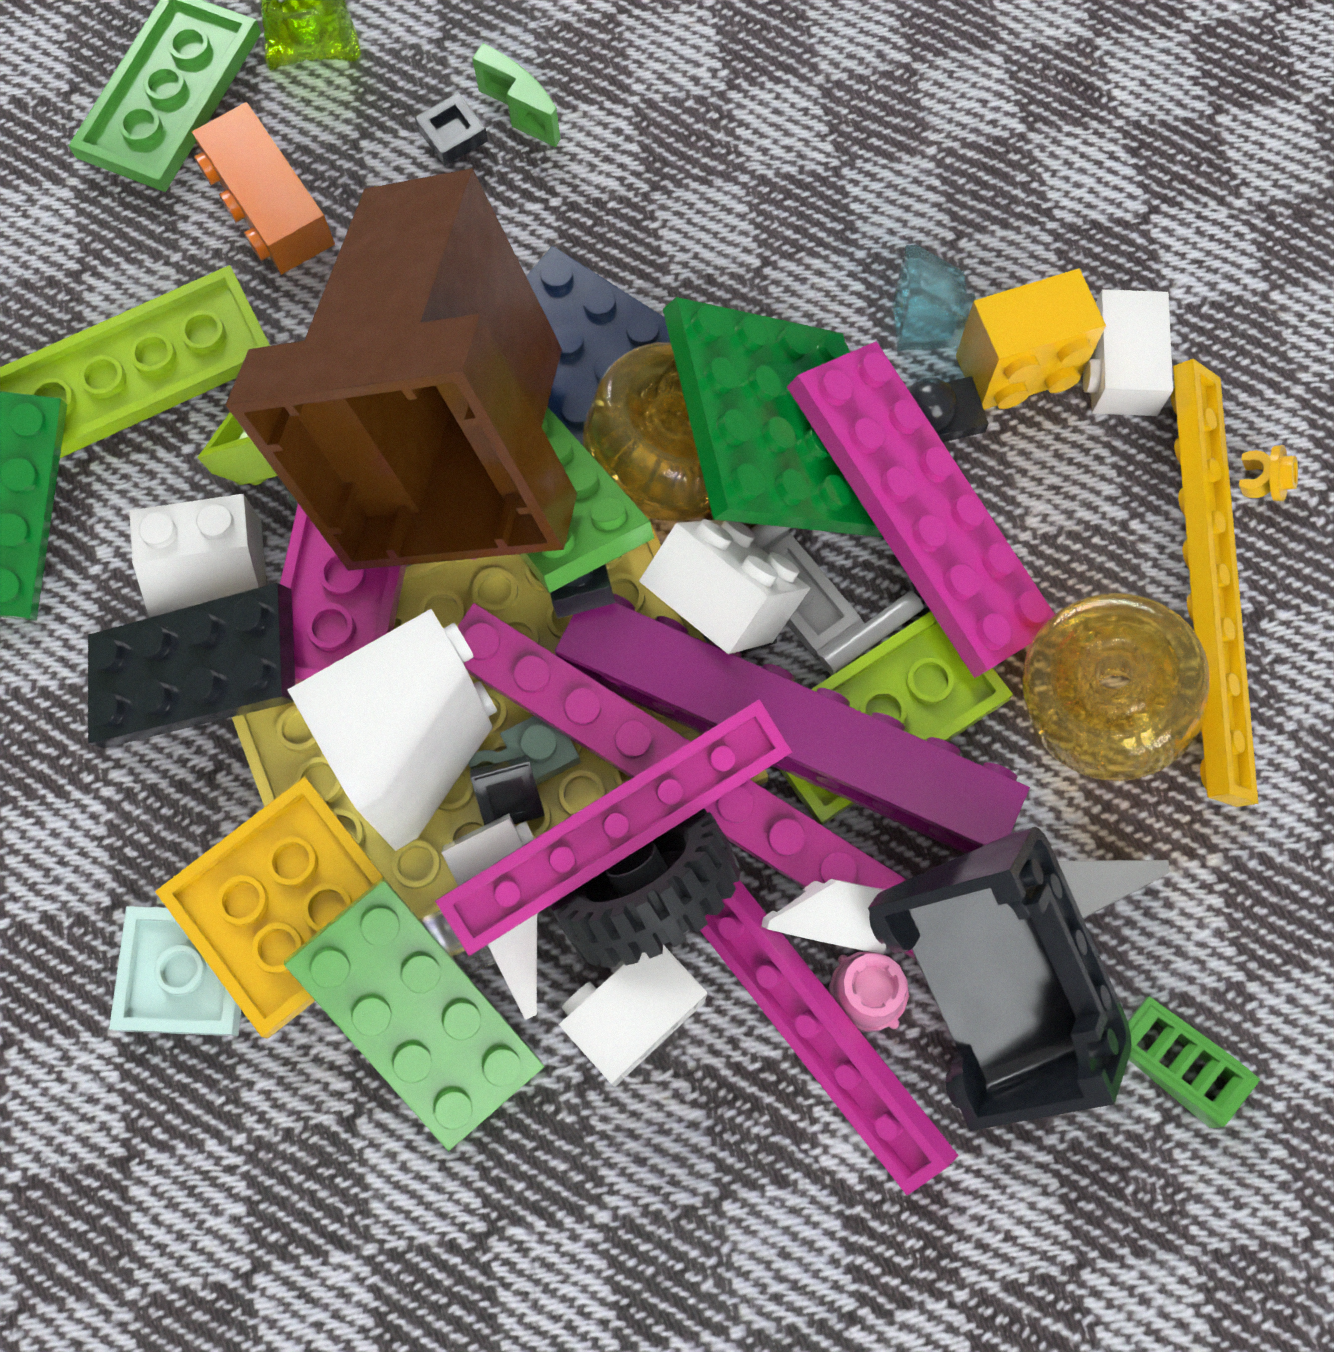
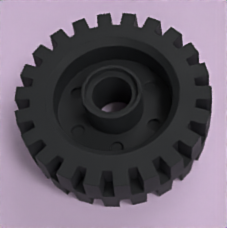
(651, 895)

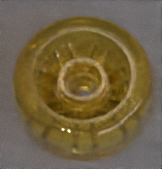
(645, 437)
(1122, 729)

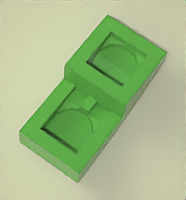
(528, 102)

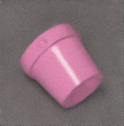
(870, 990)

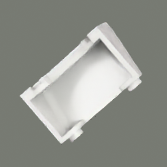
(398, 723)

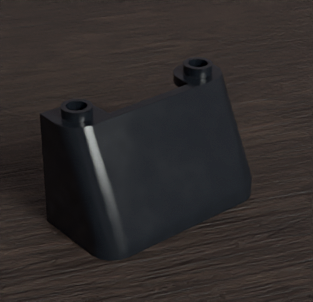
(1011, 981)

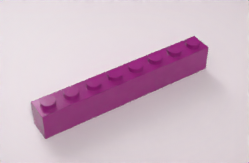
(830, 743)

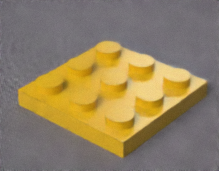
(266, 896)

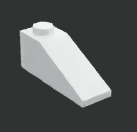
(516, 949)

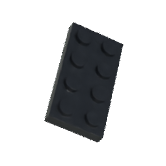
(191, 666)

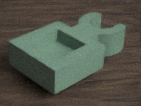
(547, 749)

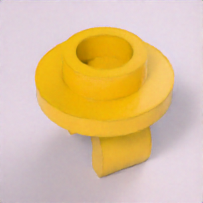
(1278, 474)

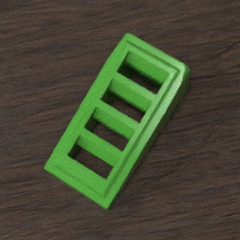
(1218, 1062)

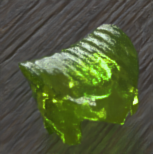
(308, 32)

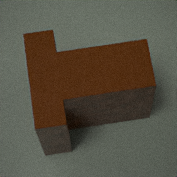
(417, 389)

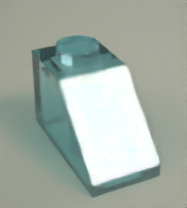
(929, 302)

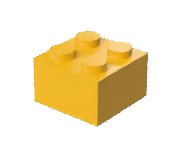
(1030, 339)

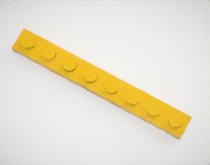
(1215, 595)

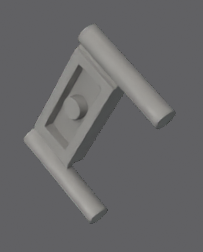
(824, 617)

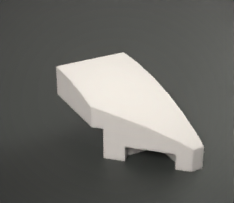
(830, 914)

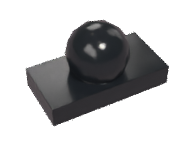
(951, 407)

